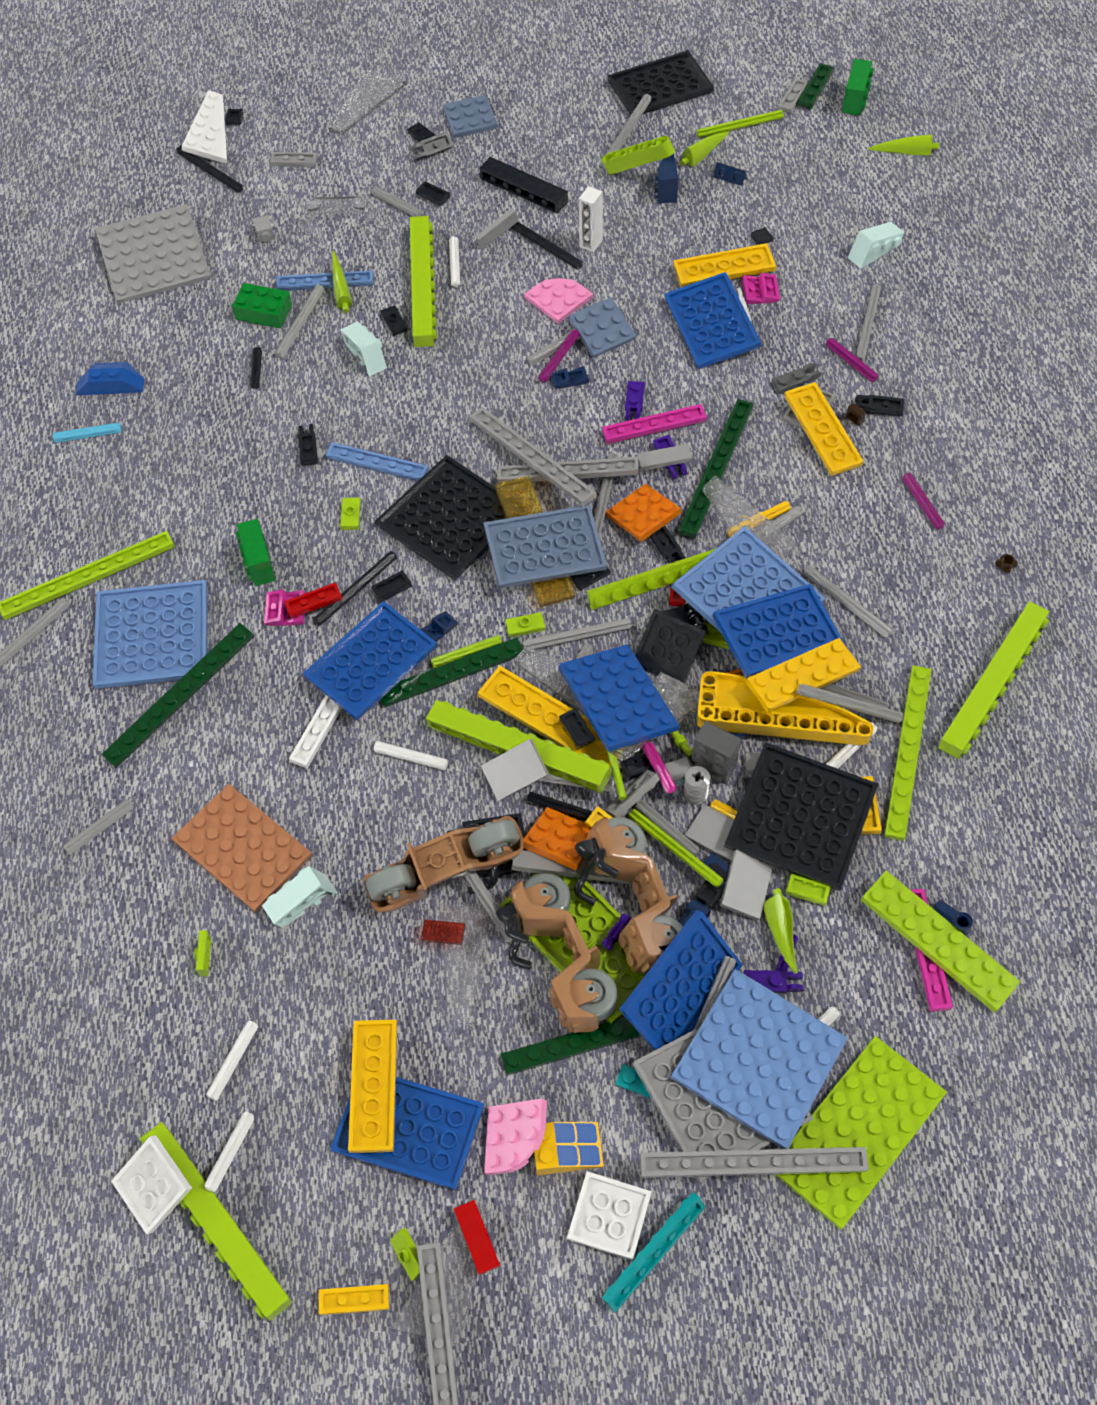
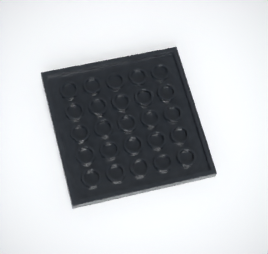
(445, 517)
(801, 816)

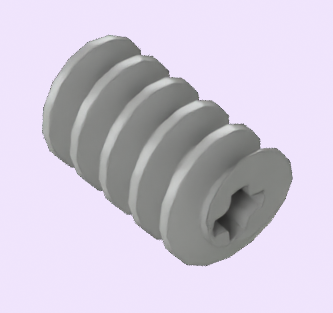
(696, 785)

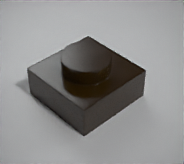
(855, 414)

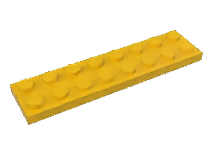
(535, 710)

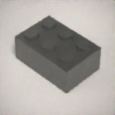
(716, 752)

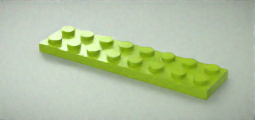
(940, 941)

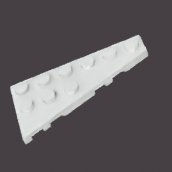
(207, 131)

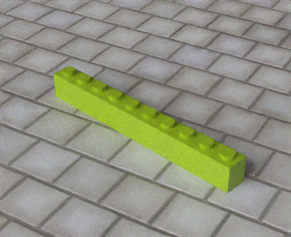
(421, 281)
(993, 681)
(499, 739)
(225, 1234)

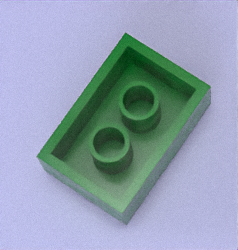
(858, 86)
(262, 305)
(254, 552)

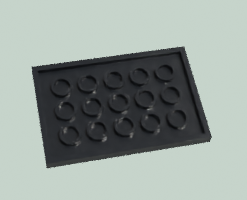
(665, 80)

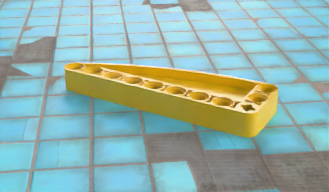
(734, 700)

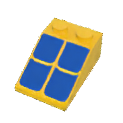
(569, 1148)

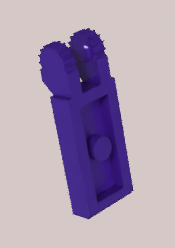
(634, 398)
(666, 442)
(776, 980)

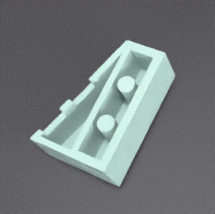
(874, 243)
(366, 346)
(297, 895)

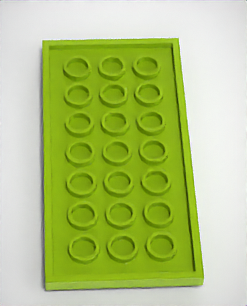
(594, 926)
(874, 1107)

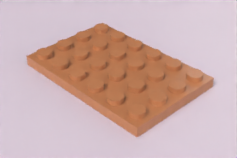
(242, 847)

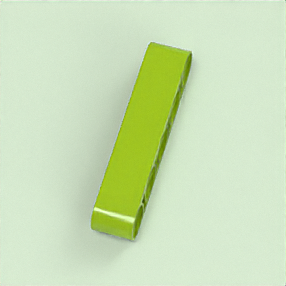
(638, 155)

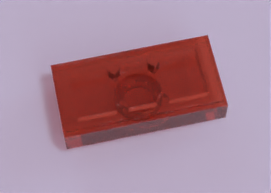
(443, 932)

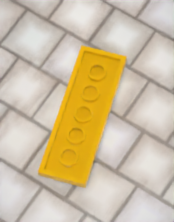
(734, 262)
(823, 428)
(814, 668)
(373, 1086)

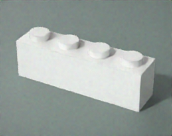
(590, 219)

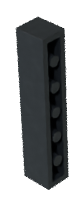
(523, 185)

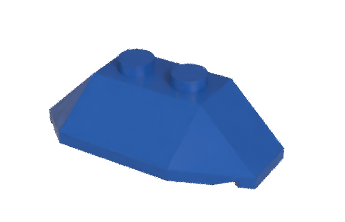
(110, 379)

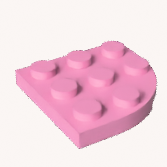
(558, 297)
(513, 1135)

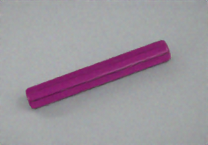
(559, 355)
(852, 360)
(923, 501)

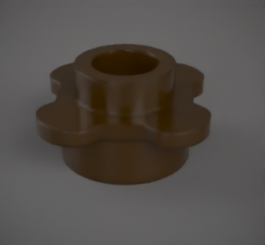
(1006, 558)

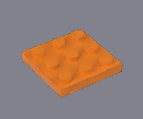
(643, 512)
(555, 838)

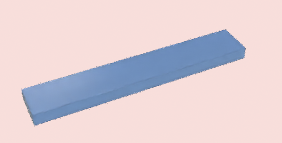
(309, 281)
(376, 461)

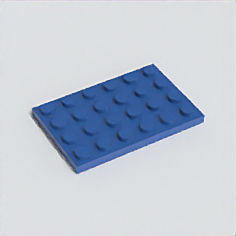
(712, 320)
(775, 628)
(370, 660)
(618, 697)
(678, 983)
(429, 1134)

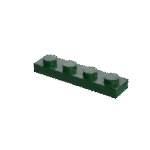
(815, 86)

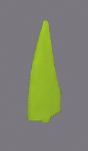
(908, 145)
(700, 149)
(340, 284)
(780, 921)

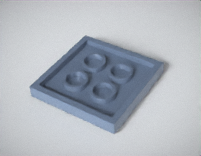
(470, 116)
(602, 327)

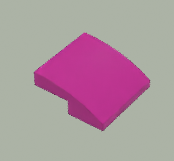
(760, 289)
(276, 611)

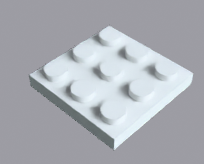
(151, 1184)
(609, 1215)

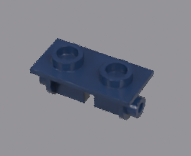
(730, 174)

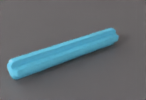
(87, 432)

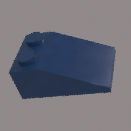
(666, 181)

